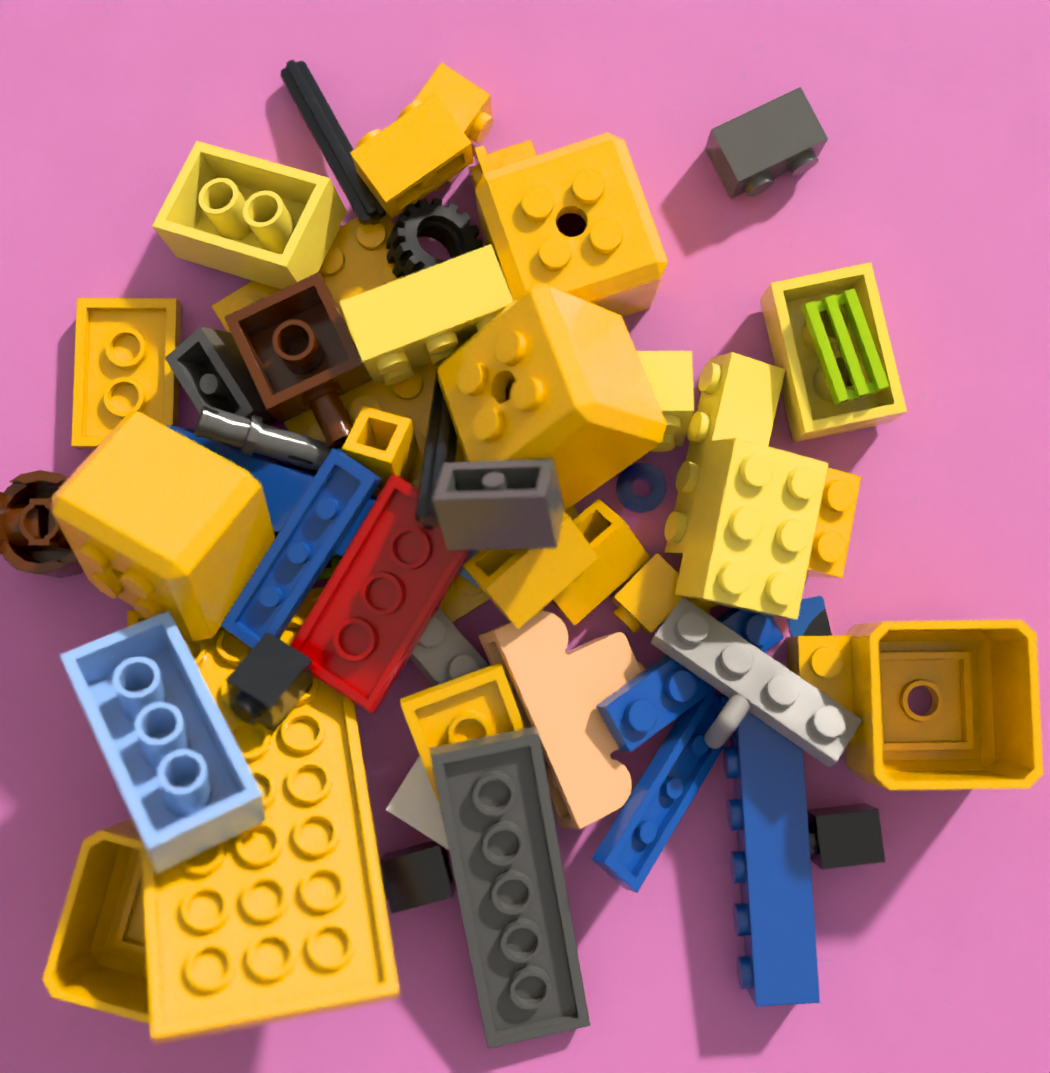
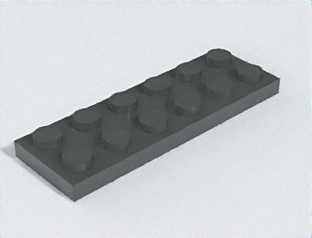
(511, 885)

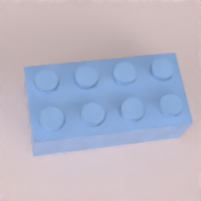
(164, 740)

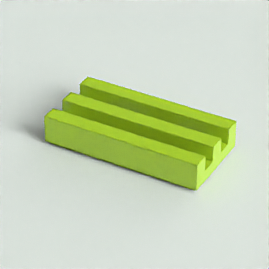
(863, 339)

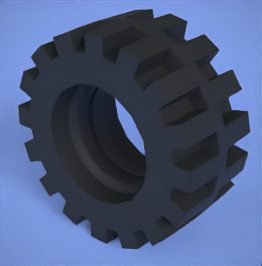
(429, 221)

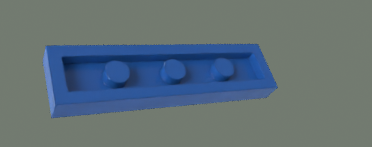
(302, 549)
(670, 689)
(660, 797)

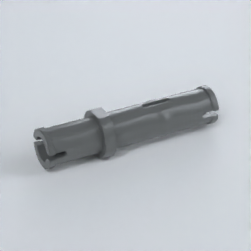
(260, 438)

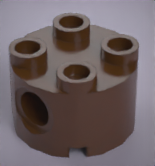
(30, 531)

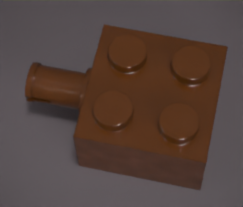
(301, 355)

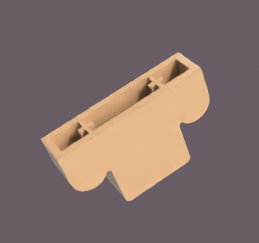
(560, 698)

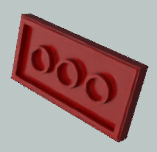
(379, 599)

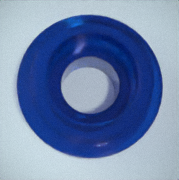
(643, 472)

